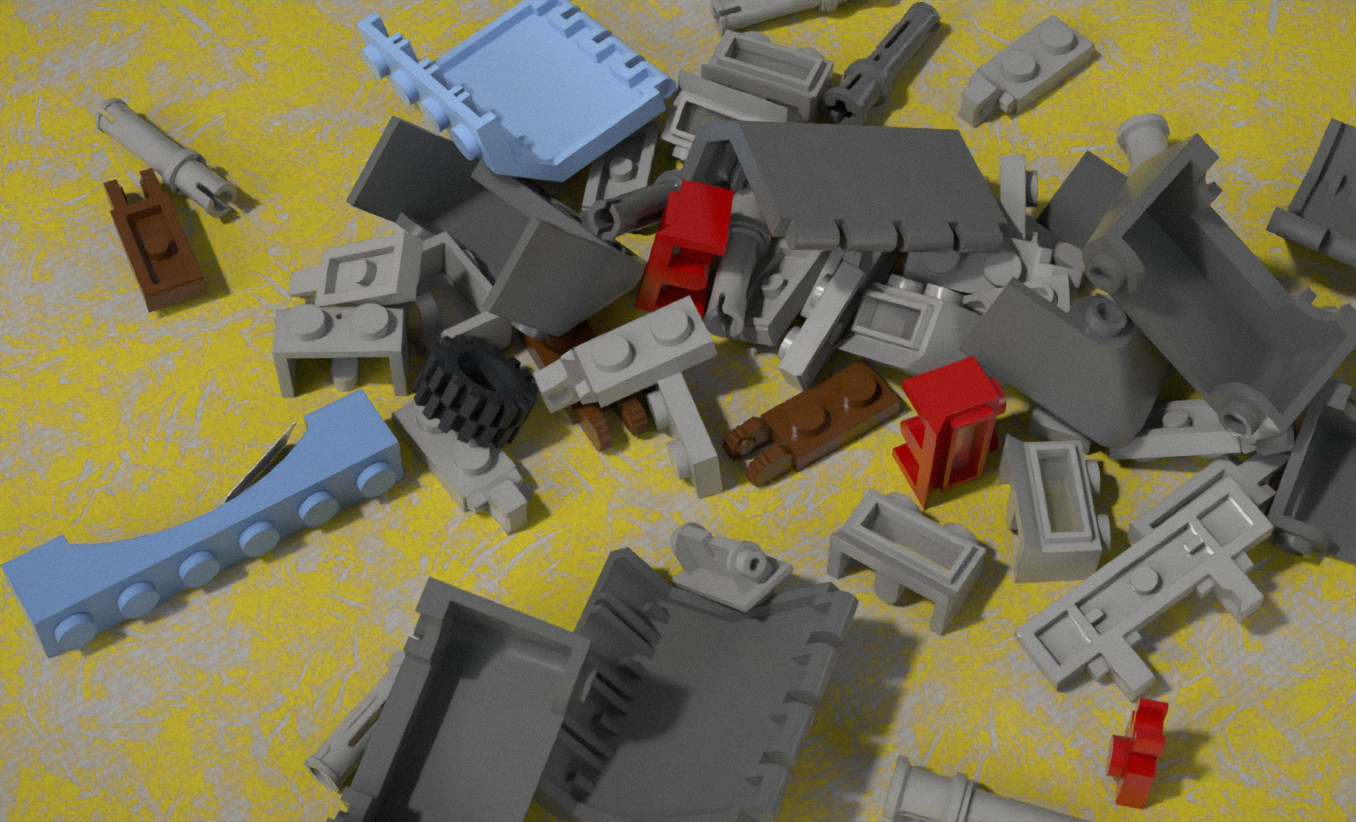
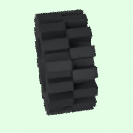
(475, 391)

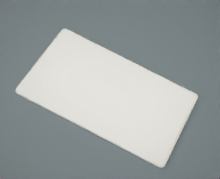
(262, 463)

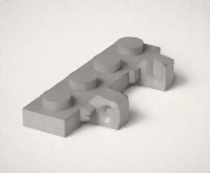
(1101, 616)

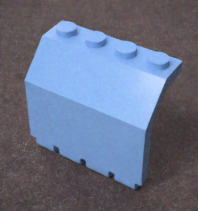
(527, 91)

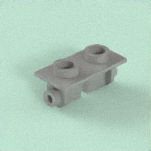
(724, 568)

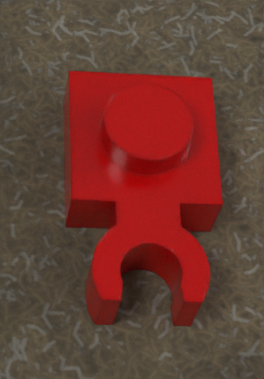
(1135, 754)

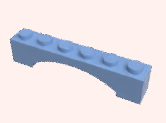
(87, 588)

